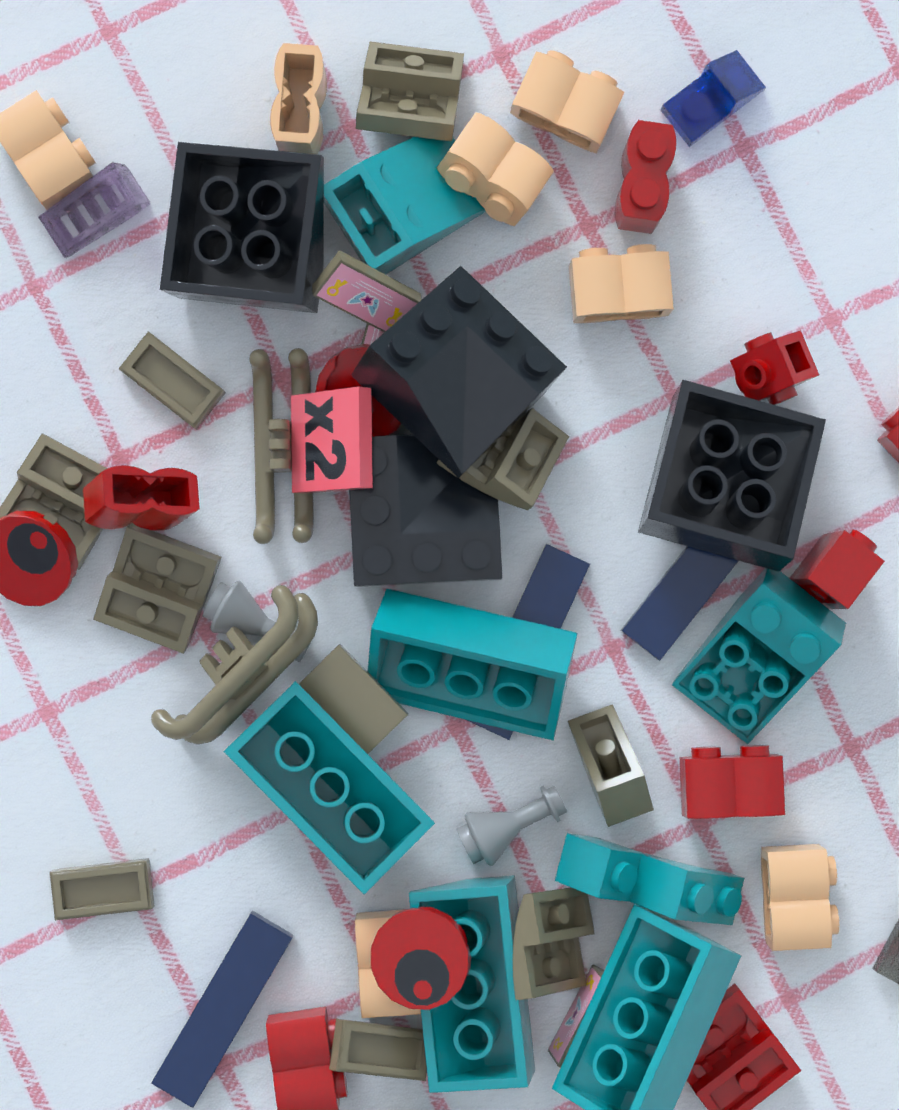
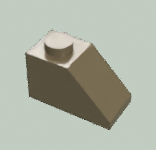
(611, 765)

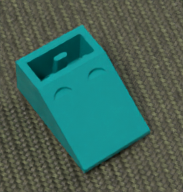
(398, 203)
(760, 654)

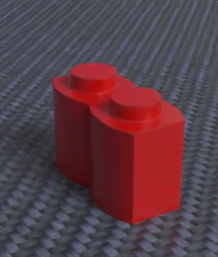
(644, 169)
(135, 496)
(732, 784)
(301, 1058)

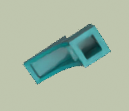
(649, 881)

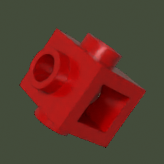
(774, 367)

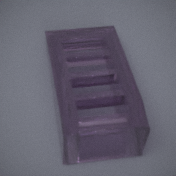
(120, 212)

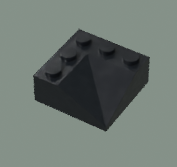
(245, 227)
(458, 370)
(732, 476)
(421, 521)

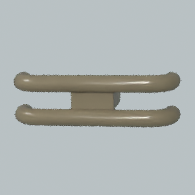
(273, 447)
(244, 671)

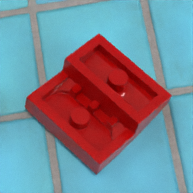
(739, 1058)

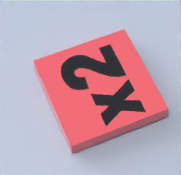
(331, 440)

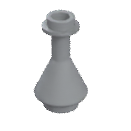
(238, 608)
(492, 832)

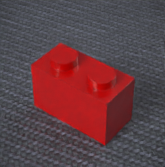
(838, 568)

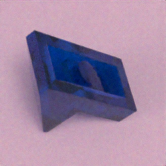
(712, 97)

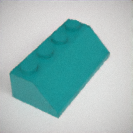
(471, 663)
(329, 787)
(646, 1017)
(482, 1031)

